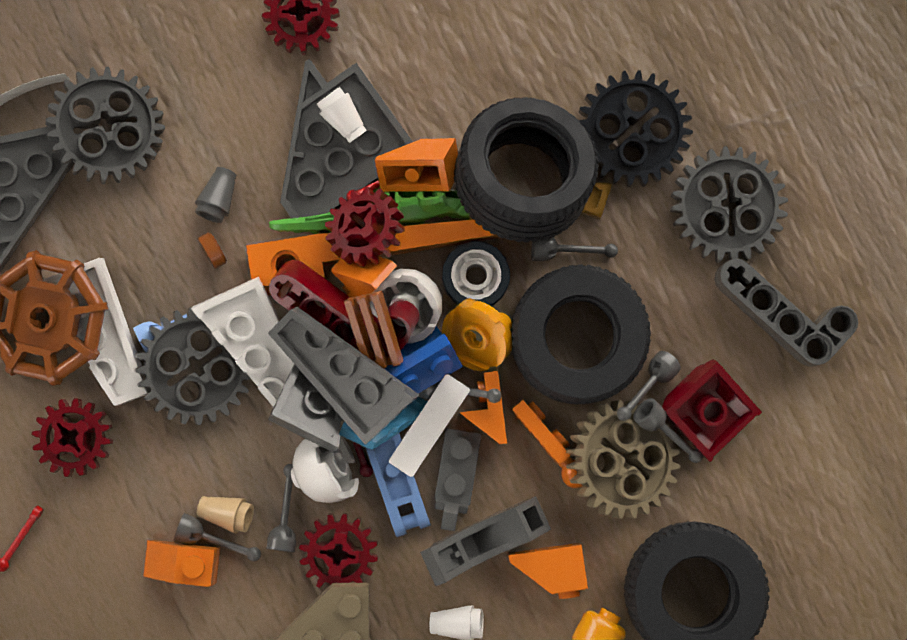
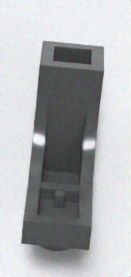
(485, 540)

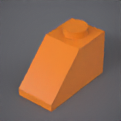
(418, 166)
(182, 563)
(554, 568)

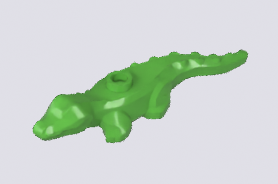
(414, 205)

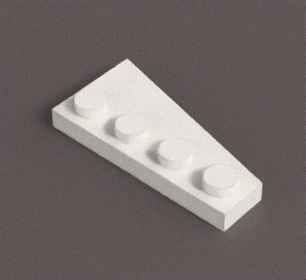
(242, 324)
(117, 350)

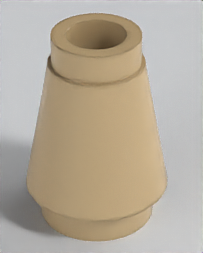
(228, 513)

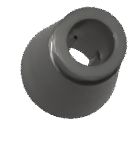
(216, 196)

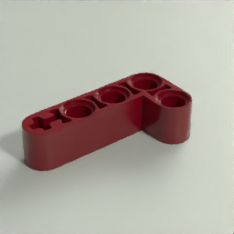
(335, 314)

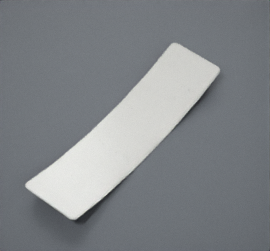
(17, 91)
(429, 425)

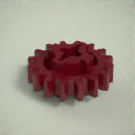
(286, 16)
(364, 227)
(83, 450)
(341, 536)

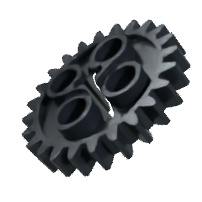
(654, 152)

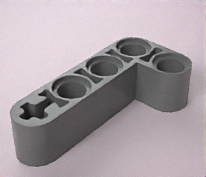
(780, 306)

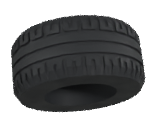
(628, 322)
(686, 540)

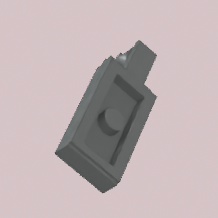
(456, 475)

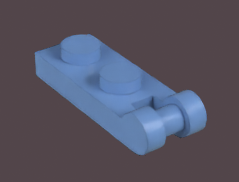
(397, 489)

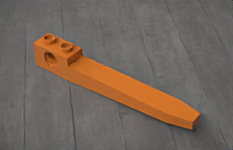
(317, 252)

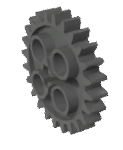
(97, 93)
(761, 204)
(212, 393)

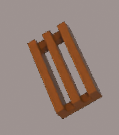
(386, 326)

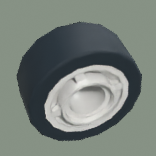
(476, 255)

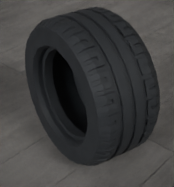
(536, 125)

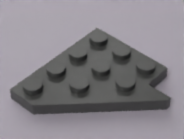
(320, 159)
(27, 183)

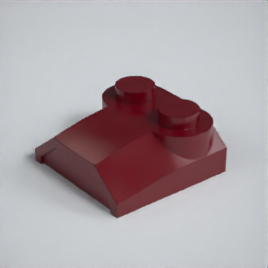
(709, 408)

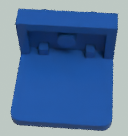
(426, 362)

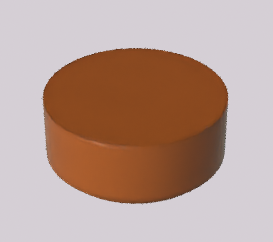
(212, 250)

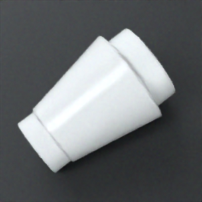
(341, 114)
(458, 623)

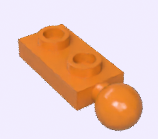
(552, 442)

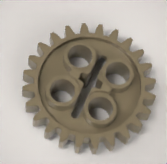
(606, 486)

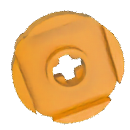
(489, 323)

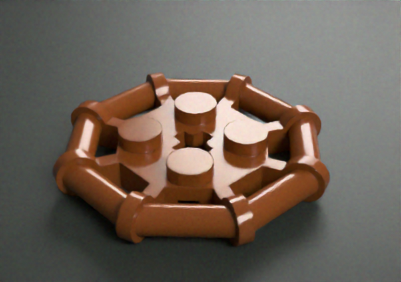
(63, 313)

